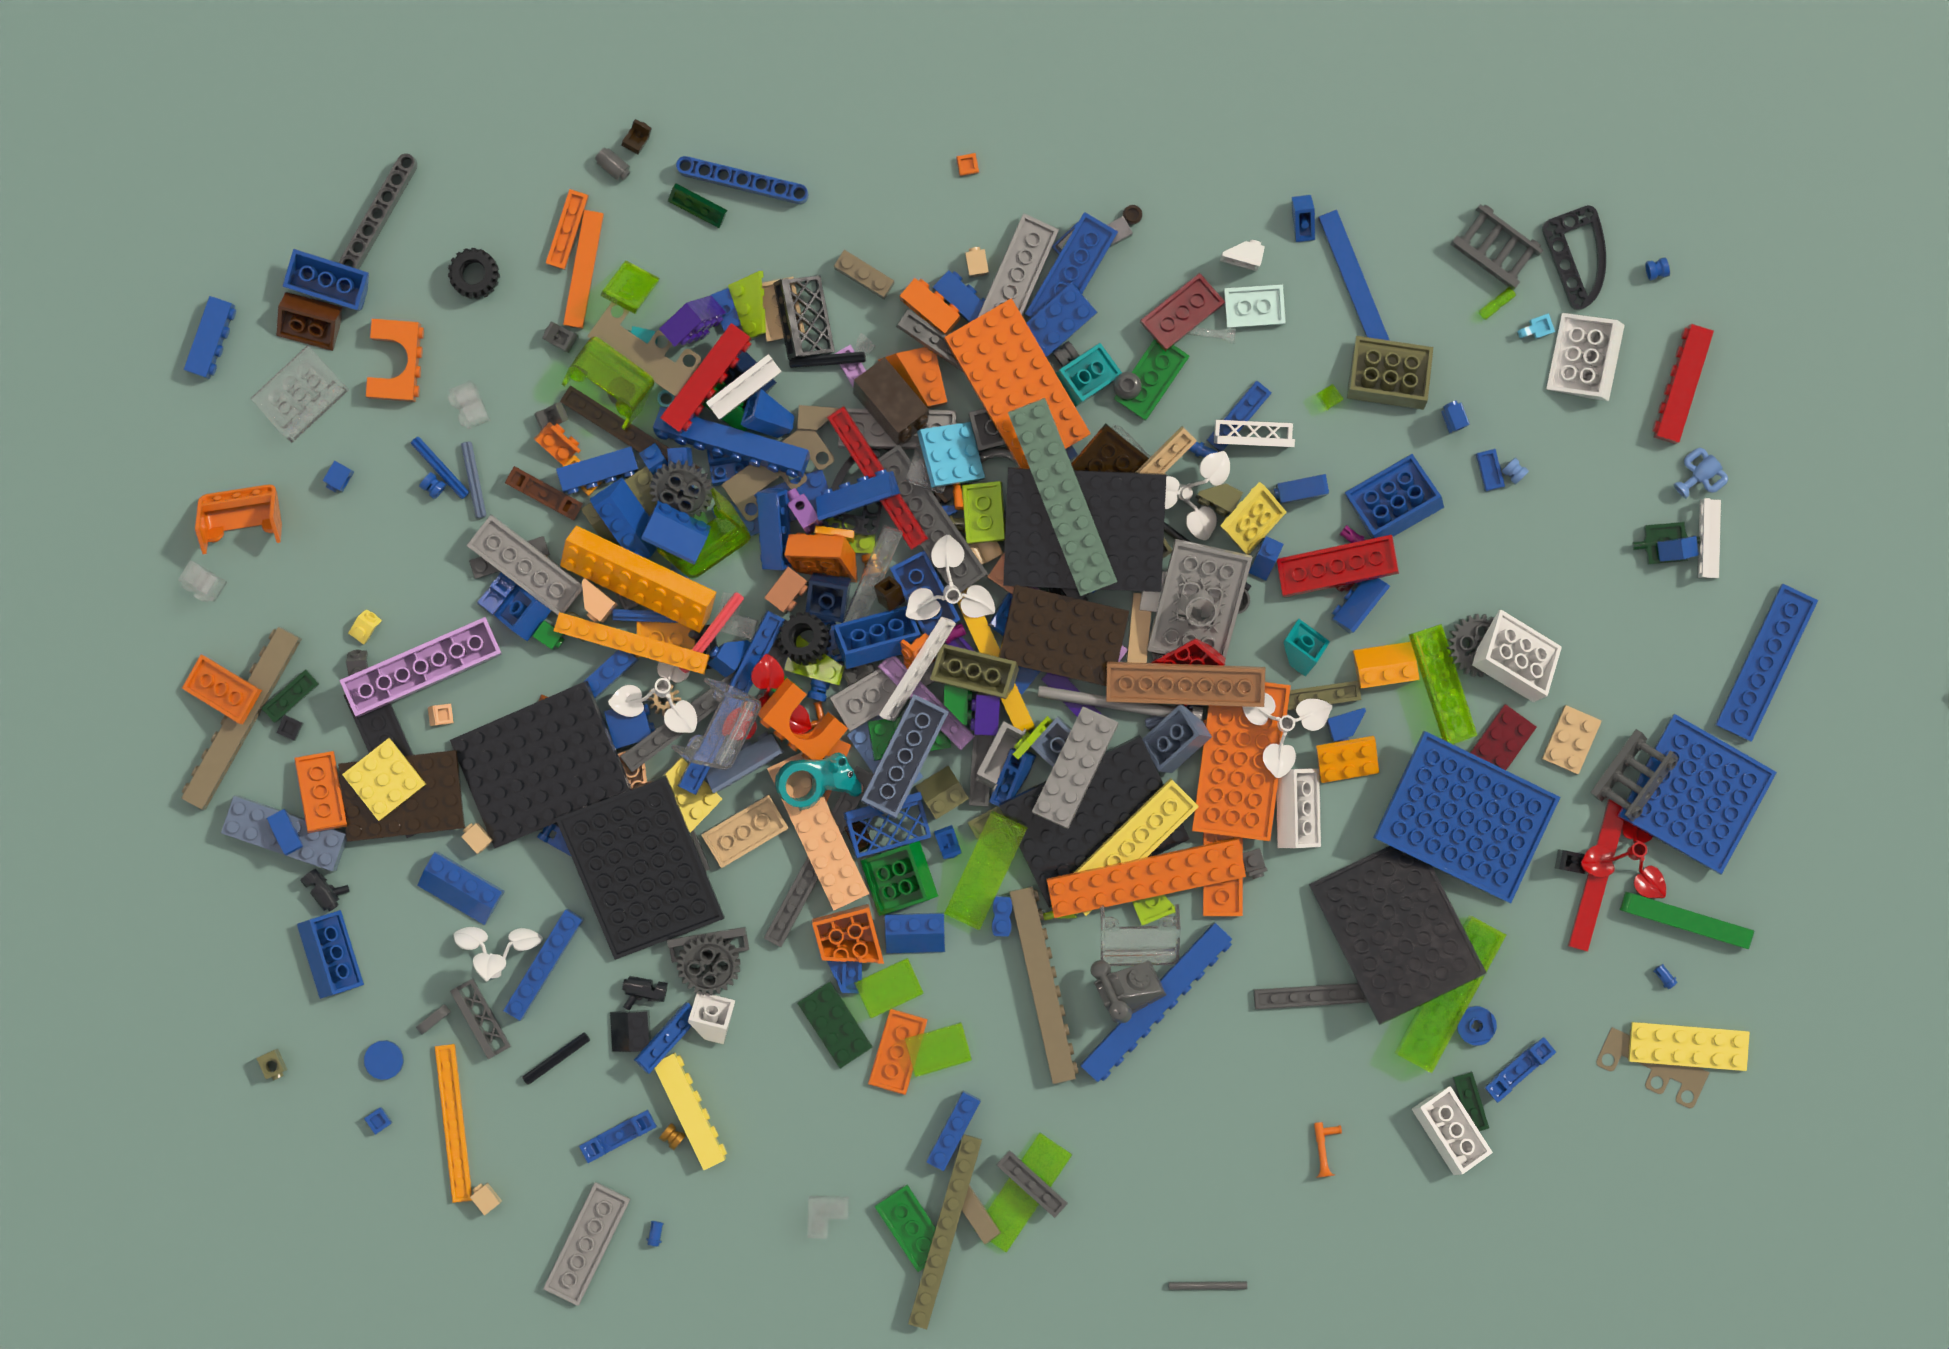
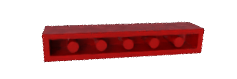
(706, 378)
(1683, 383)

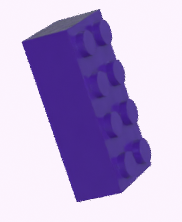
(693, 321)

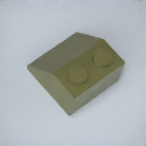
(942, 792)

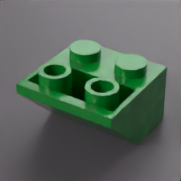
(957, 701)

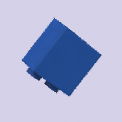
(628, 730)

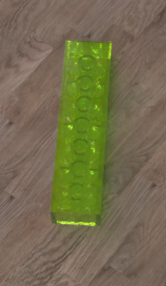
(1439, 1018)

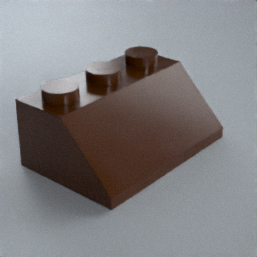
(308, 321)

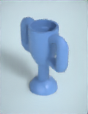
(1702, 473)

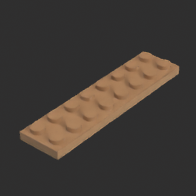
(1185, 684)

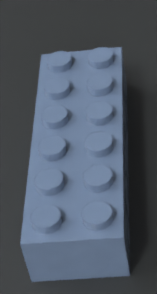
(904, 756)
(249, 823)

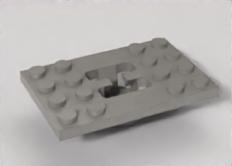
(1208, 570)

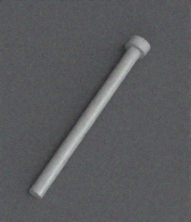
(1100, 701)

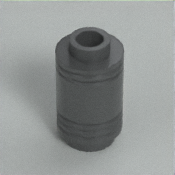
(612, 164)

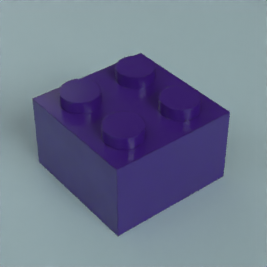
(986, 715)

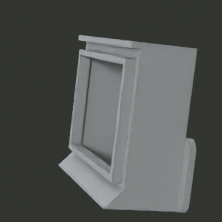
(997, 754)

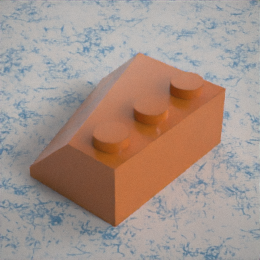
(921, 373)
(821, 555)
(848, 936)

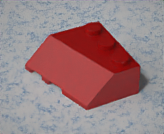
(1194, 653)

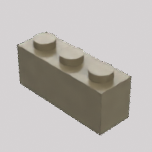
(864, 274)

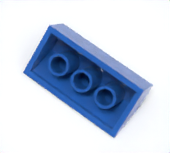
(327, 280)
(857, 495)
(624, 517)
(460, 887)
(330, 954)

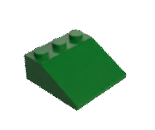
(899, 878)

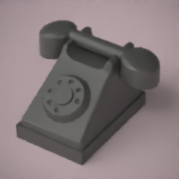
(1127, 989)

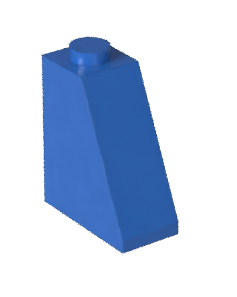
(767, 415)
(1301, 489)

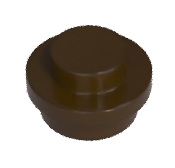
(1132, 214)

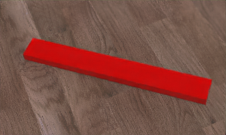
(869, 464)
(1595, 886)

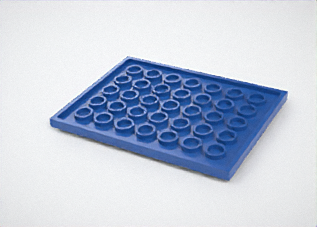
(1466, 817)

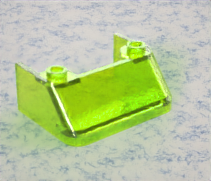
(614, 375)
(725, 537)

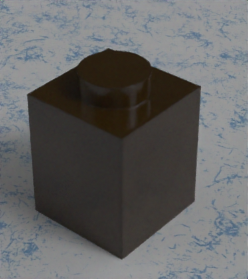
(889, 593)

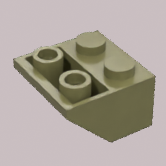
(1221, 497)

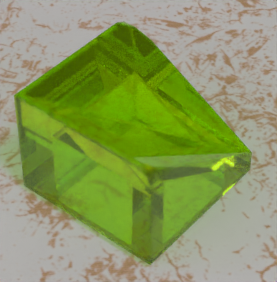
(1329, 397)

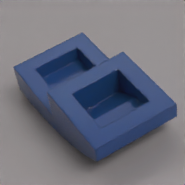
(497, 593)
(285, 832)

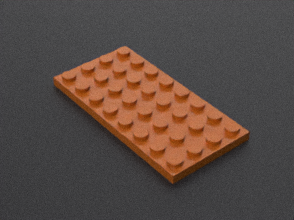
(1010, 372)
(1234, 784)

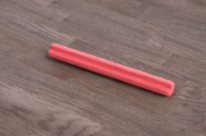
(717, 624)

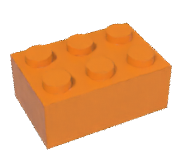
(930, 306)

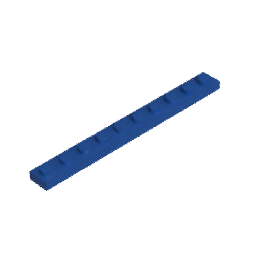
(758, 647)

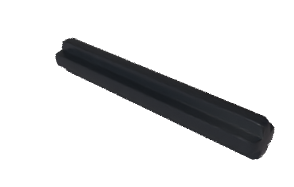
(830, 359)
(556, 1058)

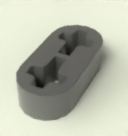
(433, 1019)

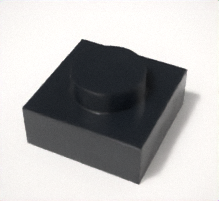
(289, 727)

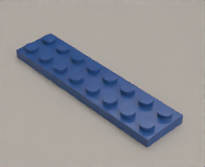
(1766, 662)

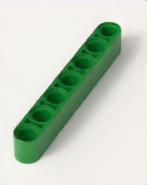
(1687, 920)

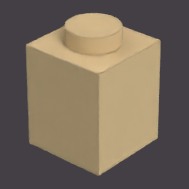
(976, 262)
(476, 837)
(485, 1198)

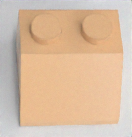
(597, 602)

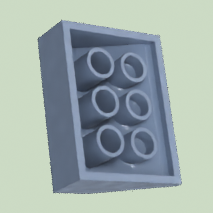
(748, 760)

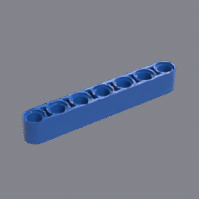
(734, 174)

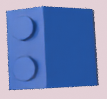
(522, 613)

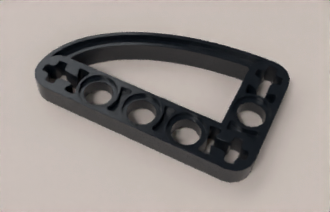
(1562, 228)
(859, 520)

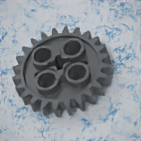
(688, 476)
(1470, 631)
(694, 955)

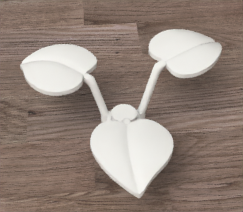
(1202, 521)
(923, 603)
(1311, 713)
(679, 718)
(491, 964)

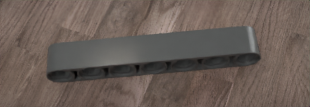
(379, 204)

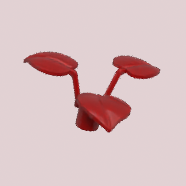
(768, 675)
(1599, 863)

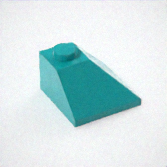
(1304, 647)

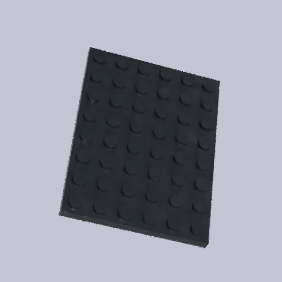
(1126, 513)
(540, 764)
(1118, 789)
(640, 867)
(1397, 931)

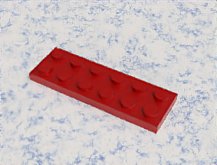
(1337, 566)

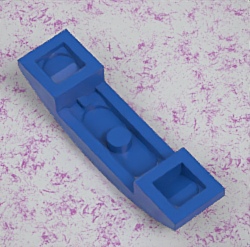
(1519, 1068)
(617, 1136)

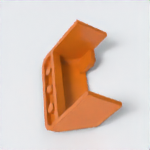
(237, 510)

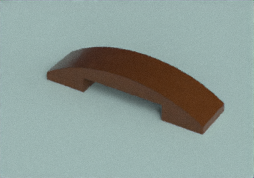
(543, 493)

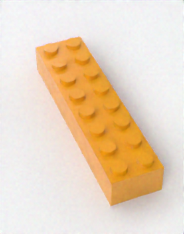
(637, 578)

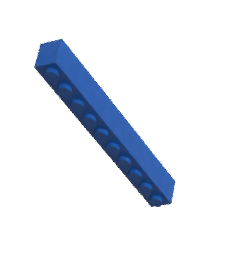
(1175, 983)

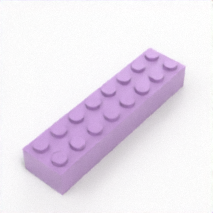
(420, 667)

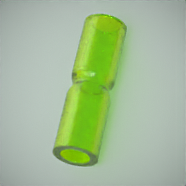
(1494, 305)

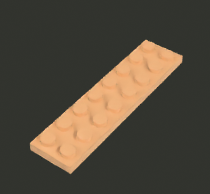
(822, 841)

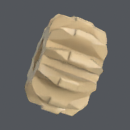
(658, 703)

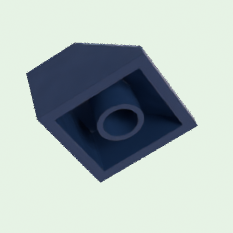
(828, 596)

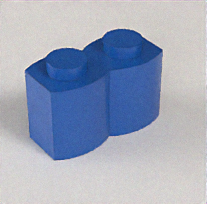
(1455, 416)
(1001, 922)

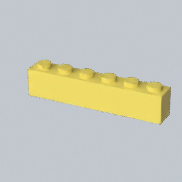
(689, 1111)

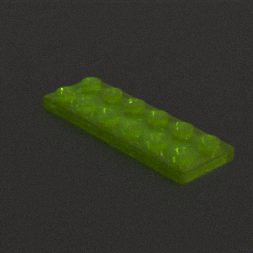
(1443, 684)
(985, 870)
(1012, 1204)

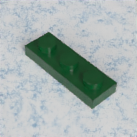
(697, 205)
(290, 696)
(1470, 1099)

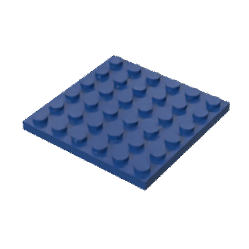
(1705, 798)

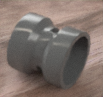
(1066, 354)

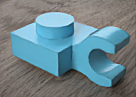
(1539, 327)

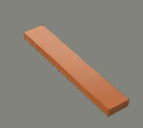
(583, 269)

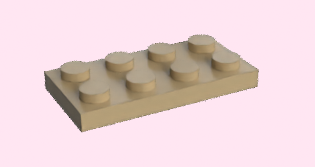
(745, 831)

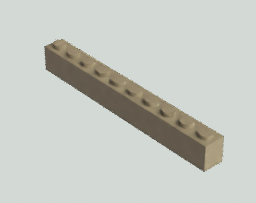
(232, 734)
(1042, 984)

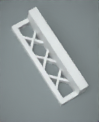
(744, 387)
(1239, 440)
(1709, 538)

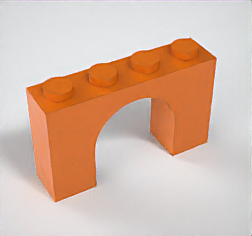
(405, 385)
(777, 715)

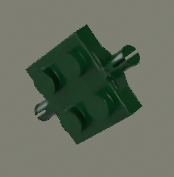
(1657, 533)

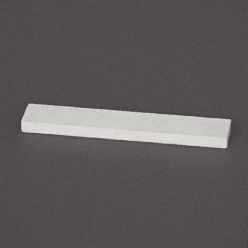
(917, 669)

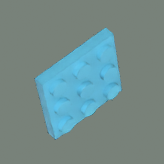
(951, 454)

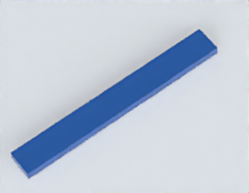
(1352, 275)

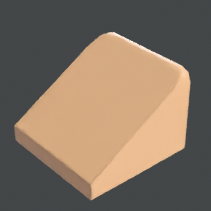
(440, 714)

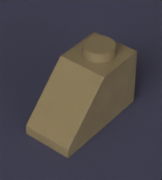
(813, 417)

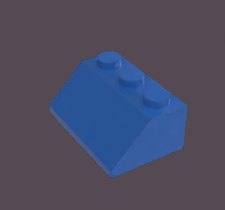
(676, 532)
(1359, 604)
(914, 933)

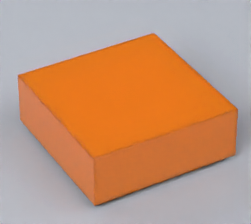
(967, 164)

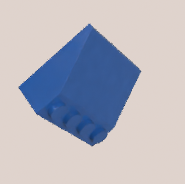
(1395, 498)

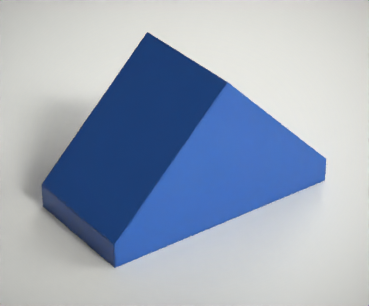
(1678, 548)

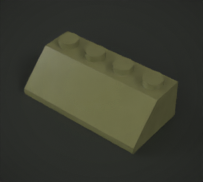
(975, 671)

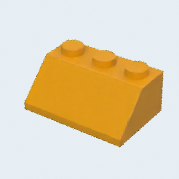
(1385, 665)

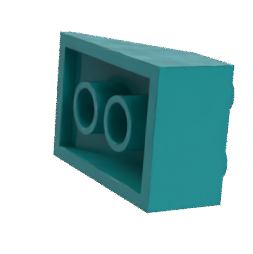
(1088, 374)

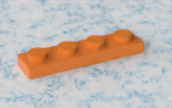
(567, 229)

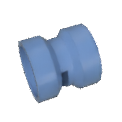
(1515, 470)

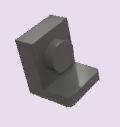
(1254, 863)

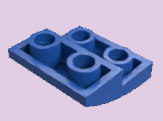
(723, 467)

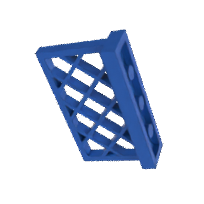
(869, 812)

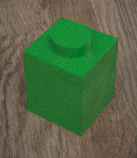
(547, 636)

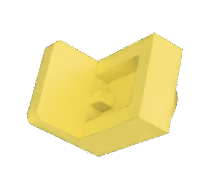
(364, 626)

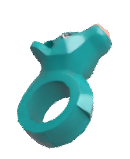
(827, 774)

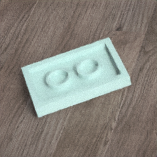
(1254, 306)

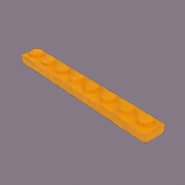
(631, 643)

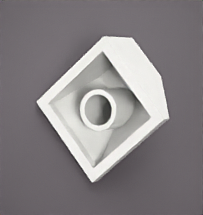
(1245, 255)
(711, 1016)

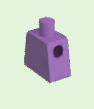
(807, 516)

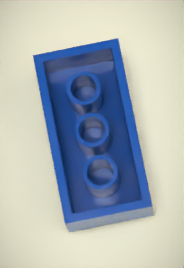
(919, 573)
(874, 637)

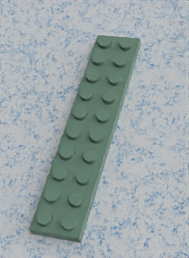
(1062, 496)

